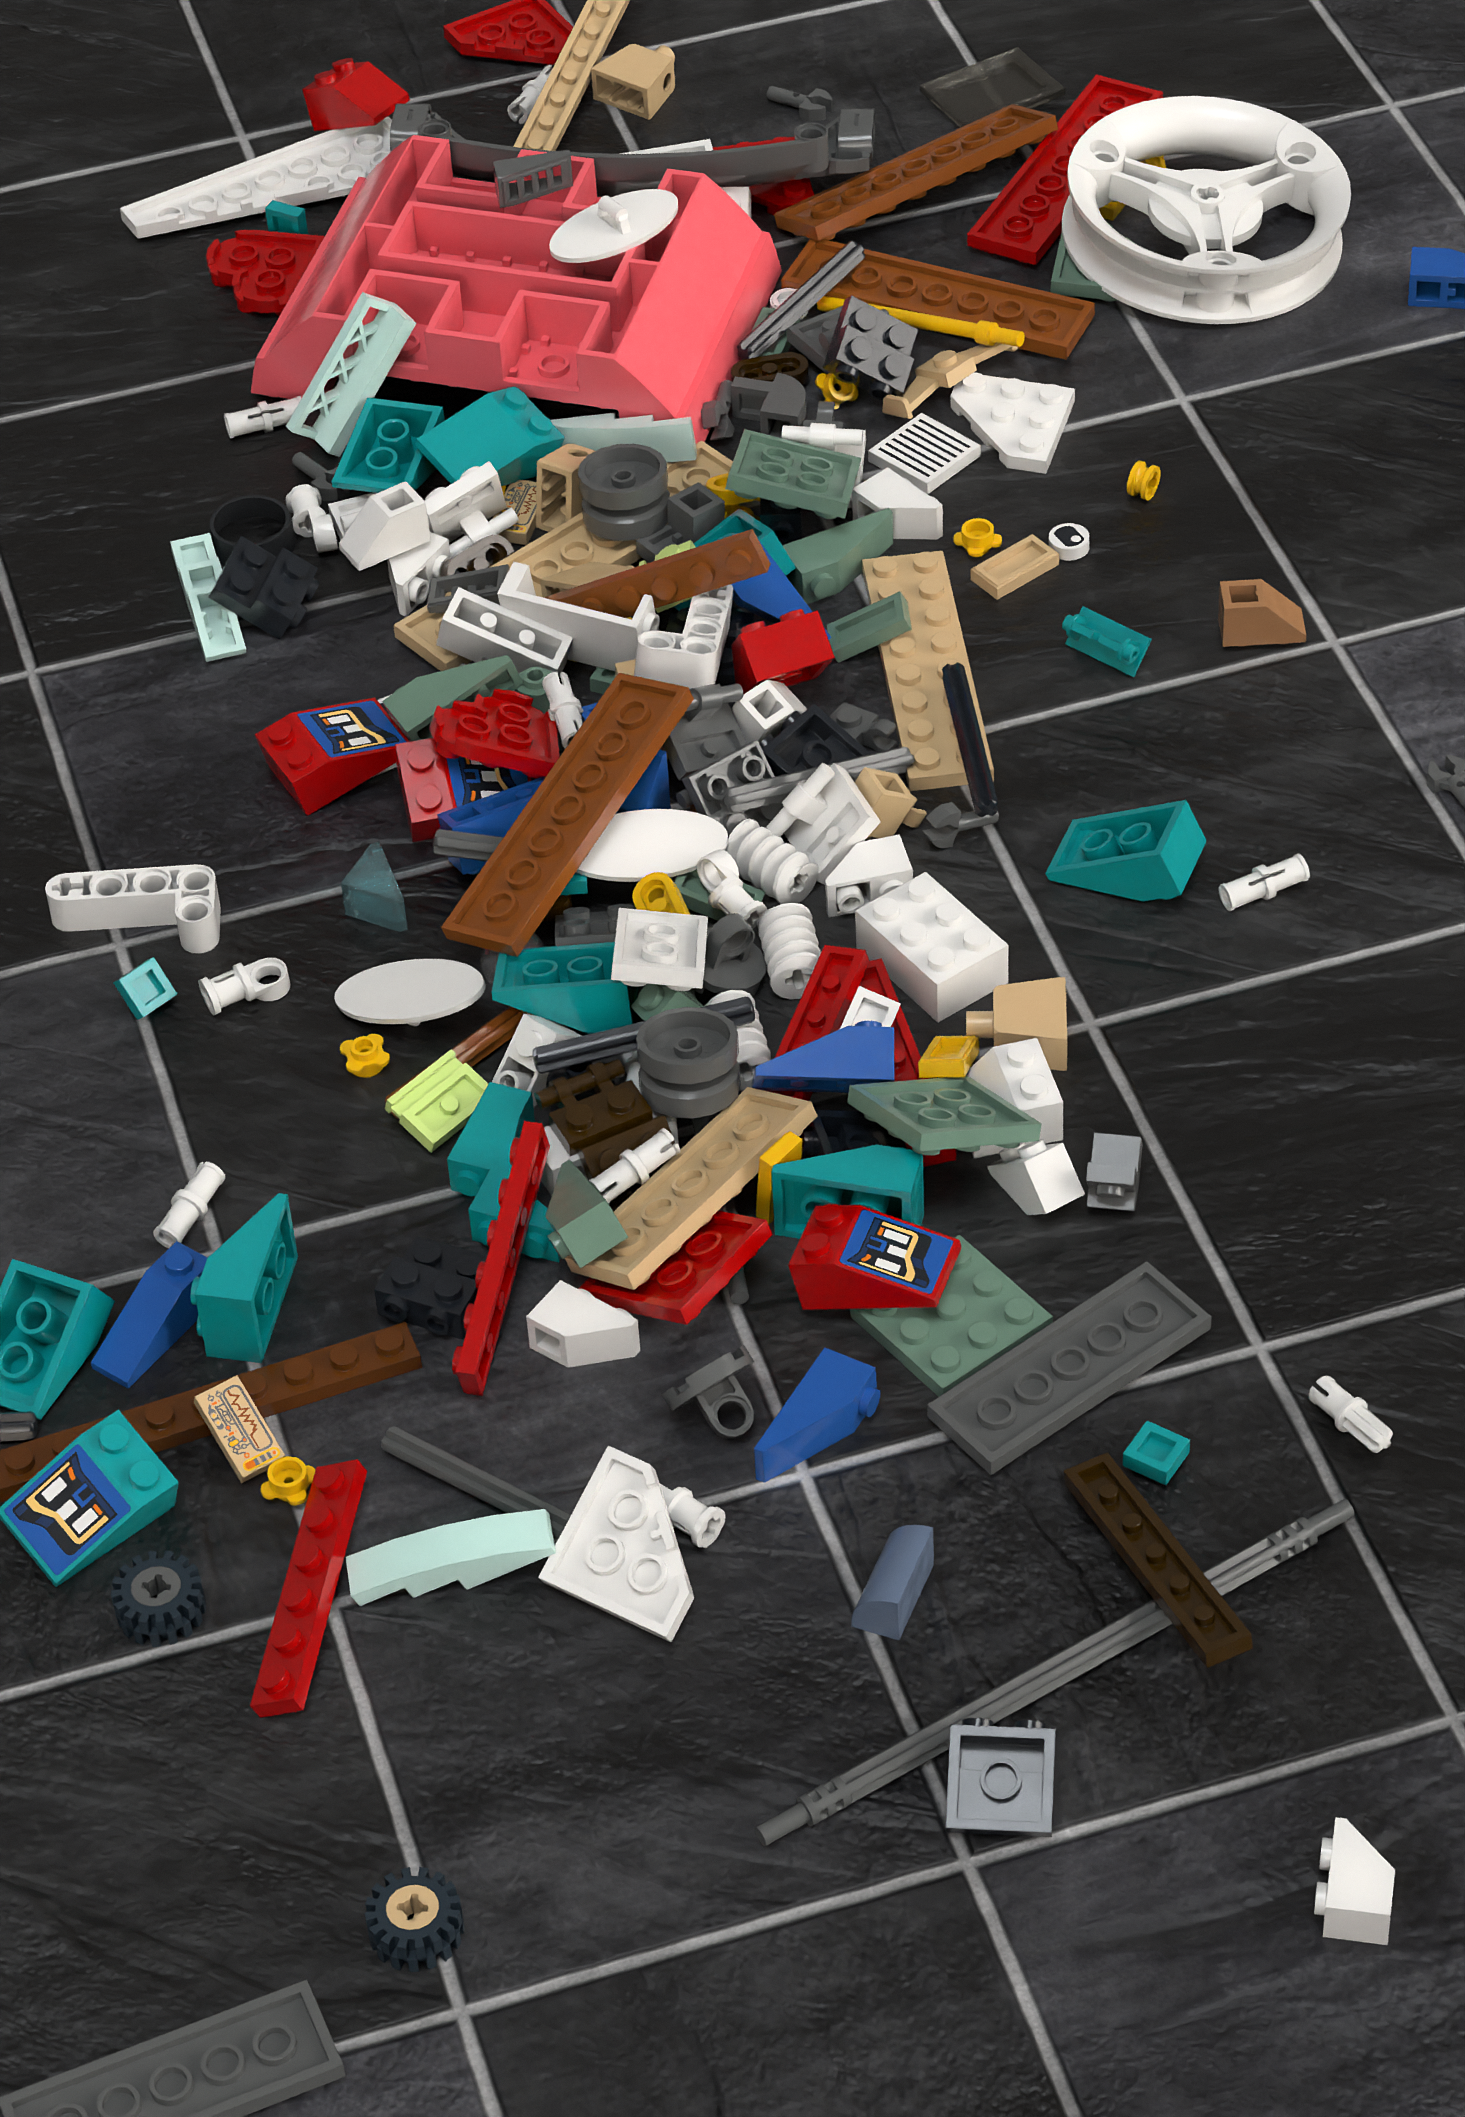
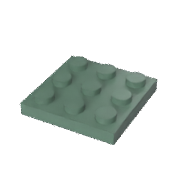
(793, 474)
(944, 1114)
(972, 1326)

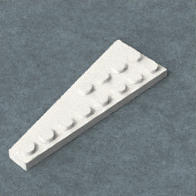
(294, 175)

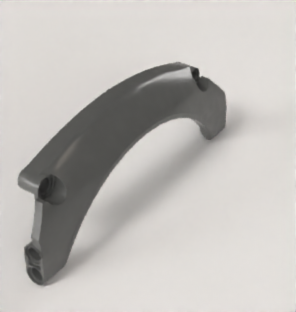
(816, 151)

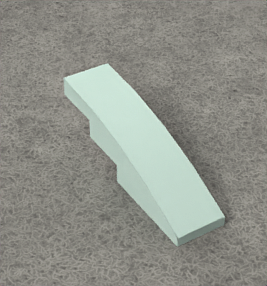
(670, 437)
(198, 572)
(451, 1552)

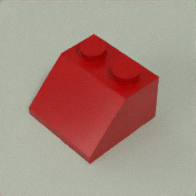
(351, 96)
(782, 652)

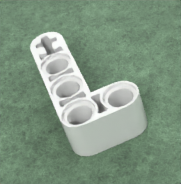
(695, 654)
(140, 898)

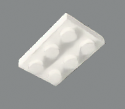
(659, 949)

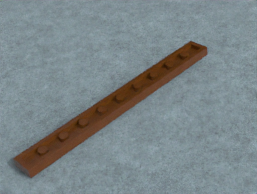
(271, 1387)

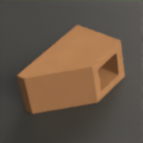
(1257, 615)

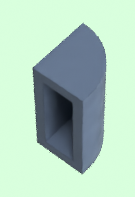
(896, 1582)

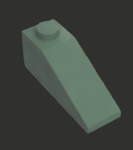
(834, 556)
(416, 702)
(581, 1218)

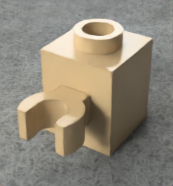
(889, 801)

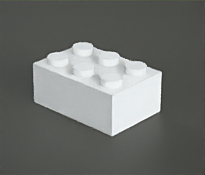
(932, 946)

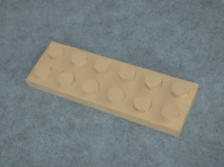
(696, 1184)

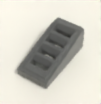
(520, 167)
(480, 582)

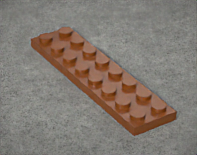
(916, 172)
(1048, 319)
(567, 814)

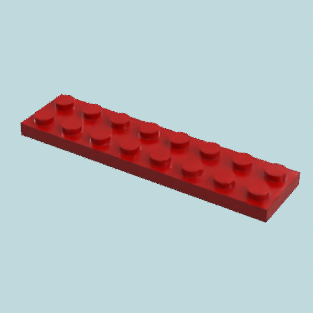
(1031, 206)

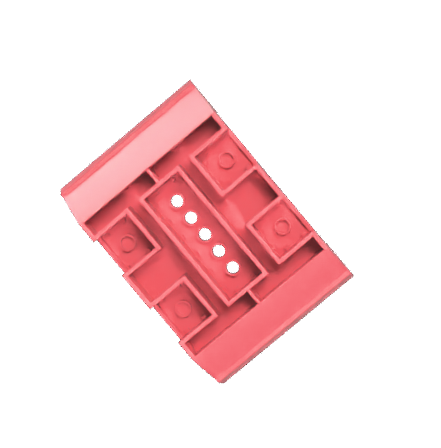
(500, 313)

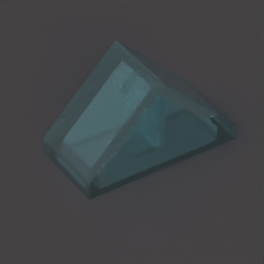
(372, 891)

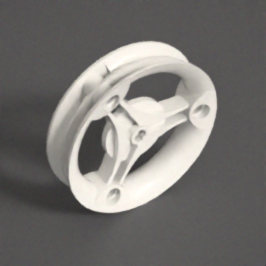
(1204, 208)

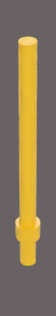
(983, 332)

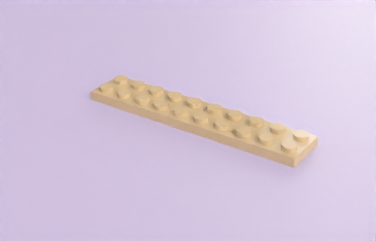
(558, 551)

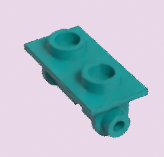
(1106, 640)

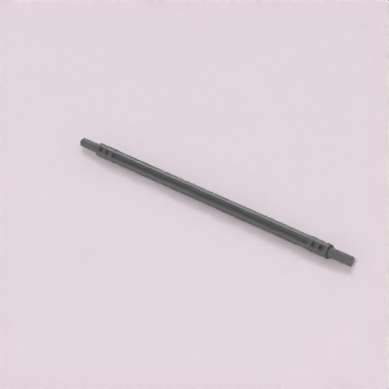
(1043, 1678)

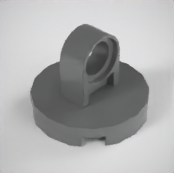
(732, 957)
(712, 1388)

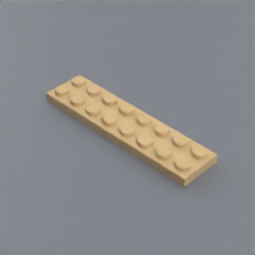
(915, 665)

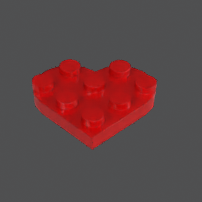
(261, 267)
(498, 733)

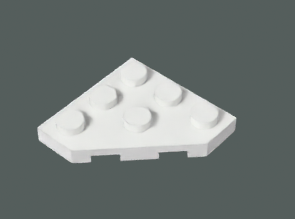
(1015, 417)
(623, 1549)

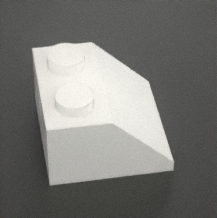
(1024, 1079)

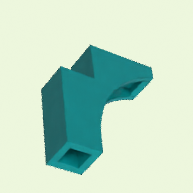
(483, 1160)

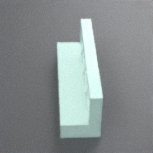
(358, 374)

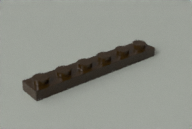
(1158, 1560)

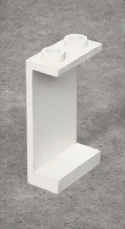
(597, 636)

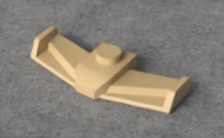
(940, 371)

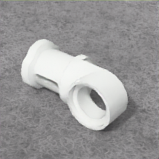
(310, 519)
(721, 878)
(244, 983)
(692, 1516)

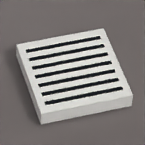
(925, 452)

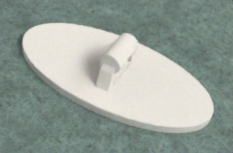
(613, 225)
(652, 842)
(410, 991)

